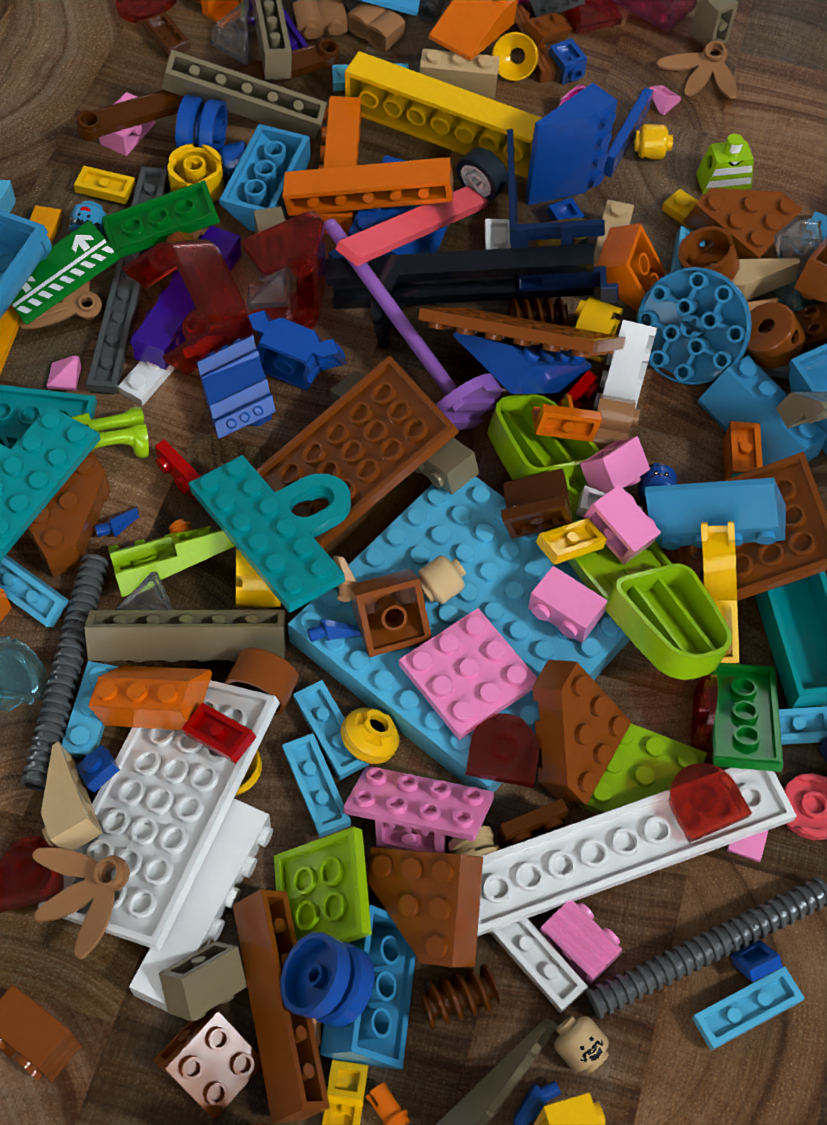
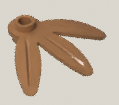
(706, 65)
(68, 307)
(95, 886)

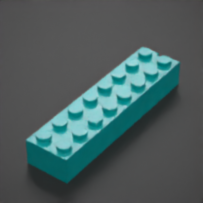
(797, 637)

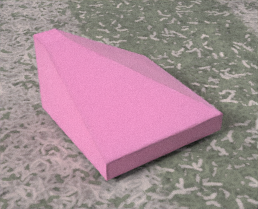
(664, 98)
(65, 374)
(750, 847)

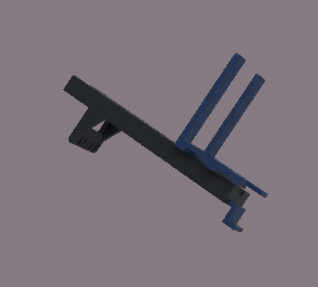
(481, 274)

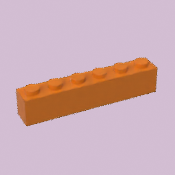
(341, 145)
(369, 186)

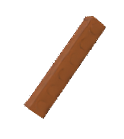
(545, 68)

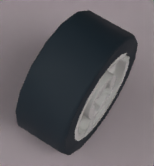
(483, 173)

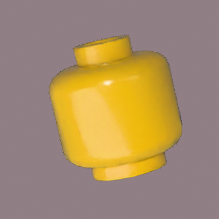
(652, 141)

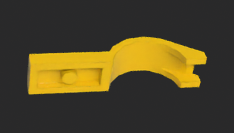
(721, 577)

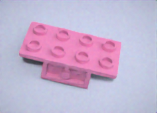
(417, 810)

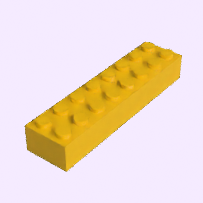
(438, 111)

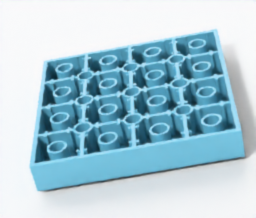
(496, 581)

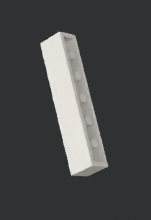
(209, 897)

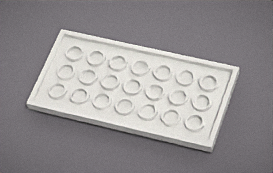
(166, 813)

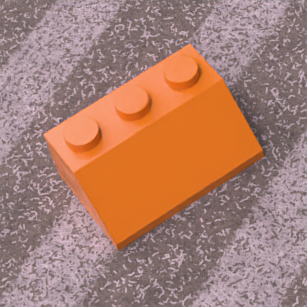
(149, 696)

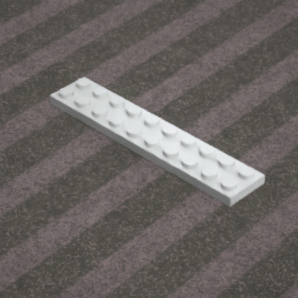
(612, 851)

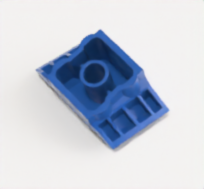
(293, 351)
(235, 387)

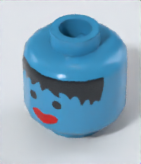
(84, 212)

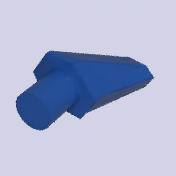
(117, 522)
(332, 630)
(534, 1102)

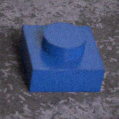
(564, 210)
(97, 768)
(756, 961)

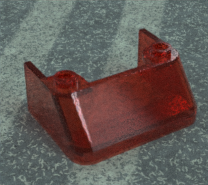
(301, 248)
(220, 308)

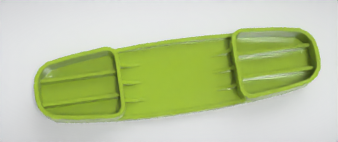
(649, 598)

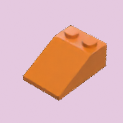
(473, 25)
(630, 262)

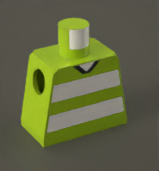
(726, 165)

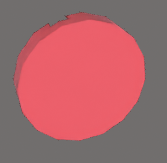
(809, 800)

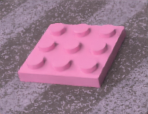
(468, 673)

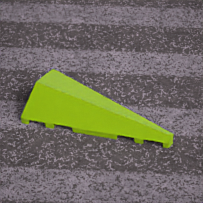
(165, 555)

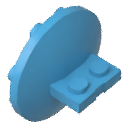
(699, 324)

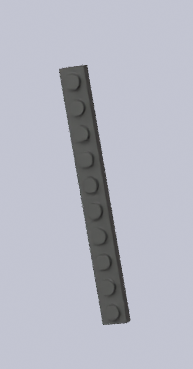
(122, 301)

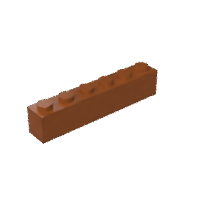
(284, 1039)

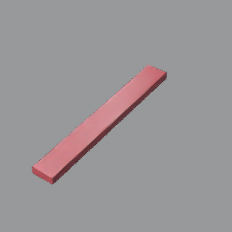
(409, 226)

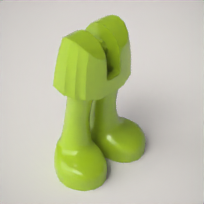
(134, 434)

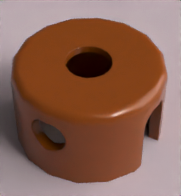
(719, 251)
(774, 347)
(266, 672)

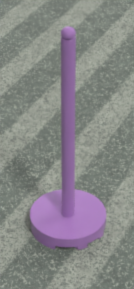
(461, 404)

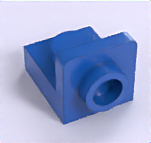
(569, 60)

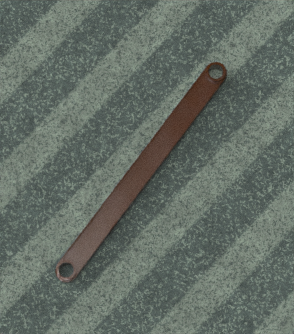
(164, 103)

